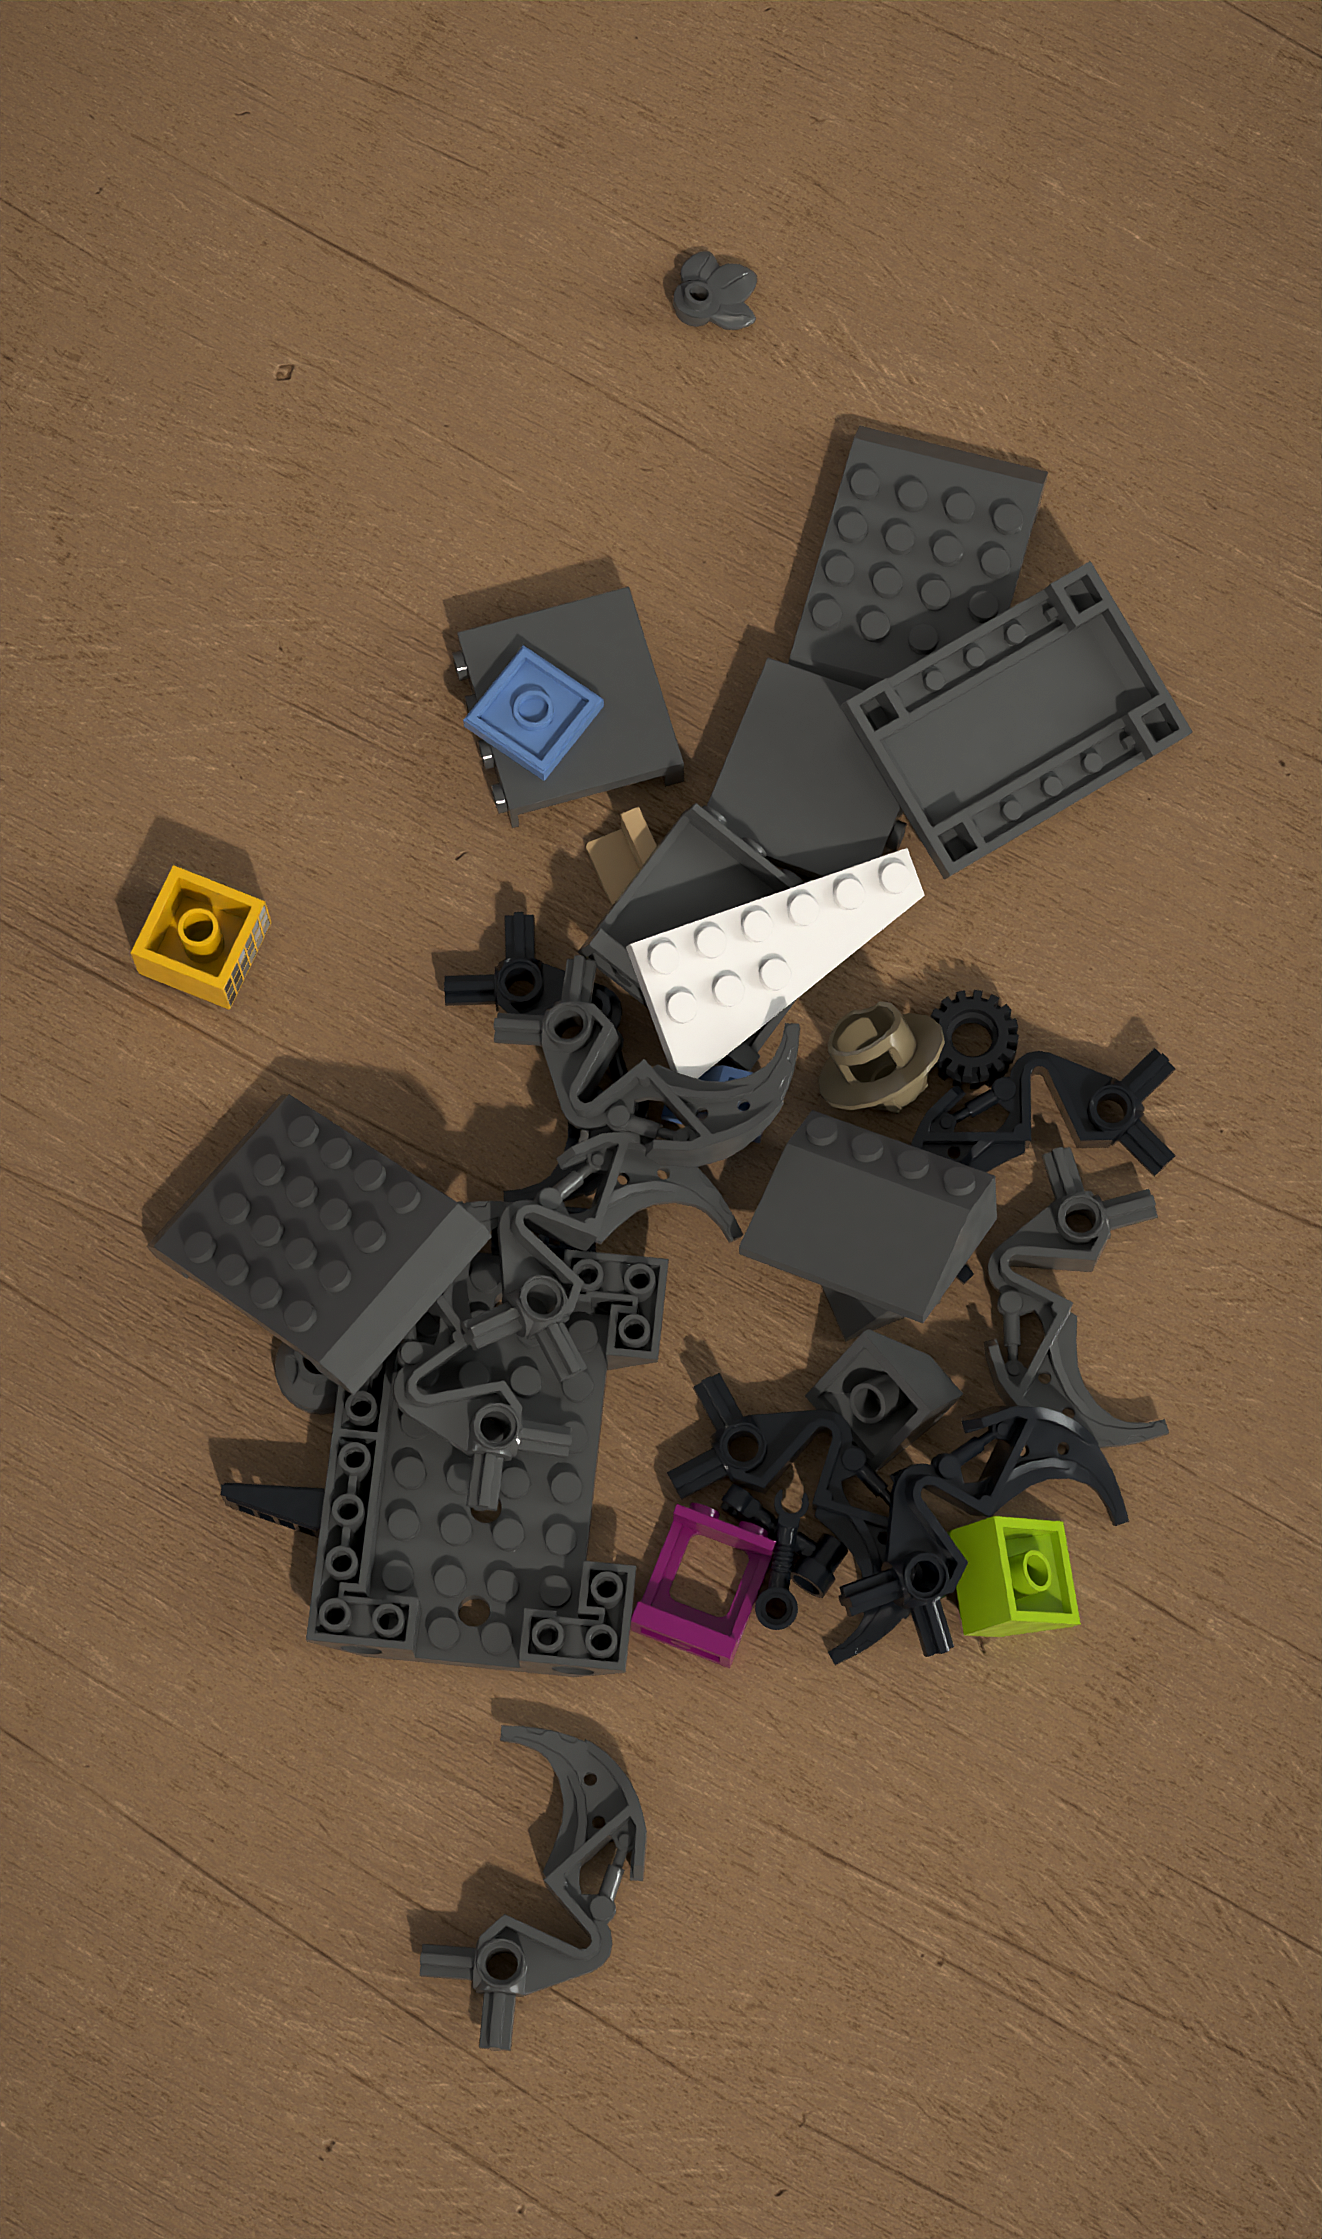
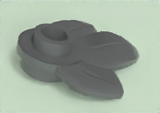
(714, 293)

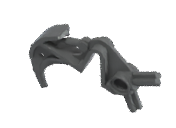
(582, 1061)
(1051, 1244)
(535, 1271)
(459, 1412)
(541, 1957)

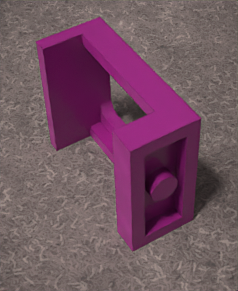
(688, 1627)

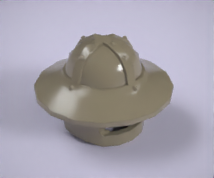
(879, 1058)

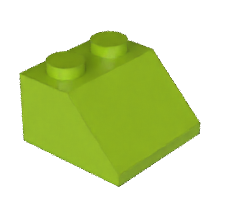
(1015, 1577)

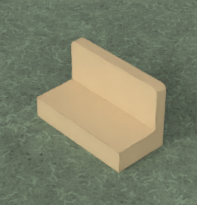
(621, 853)

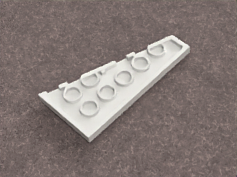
(741, 967)

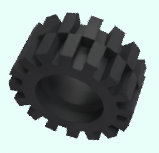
(998, 1024)

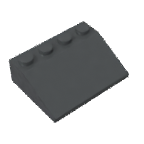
(870, 1216)

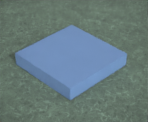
(533, 713)

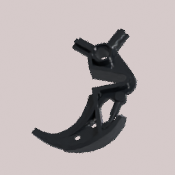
(548, 987)
(1076, 1094)
(780, 1442)
(918, 1536)

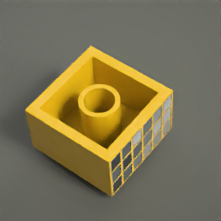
(201, 937)

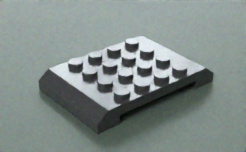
(913, 555)
(1016, 720)
(321, 1241)

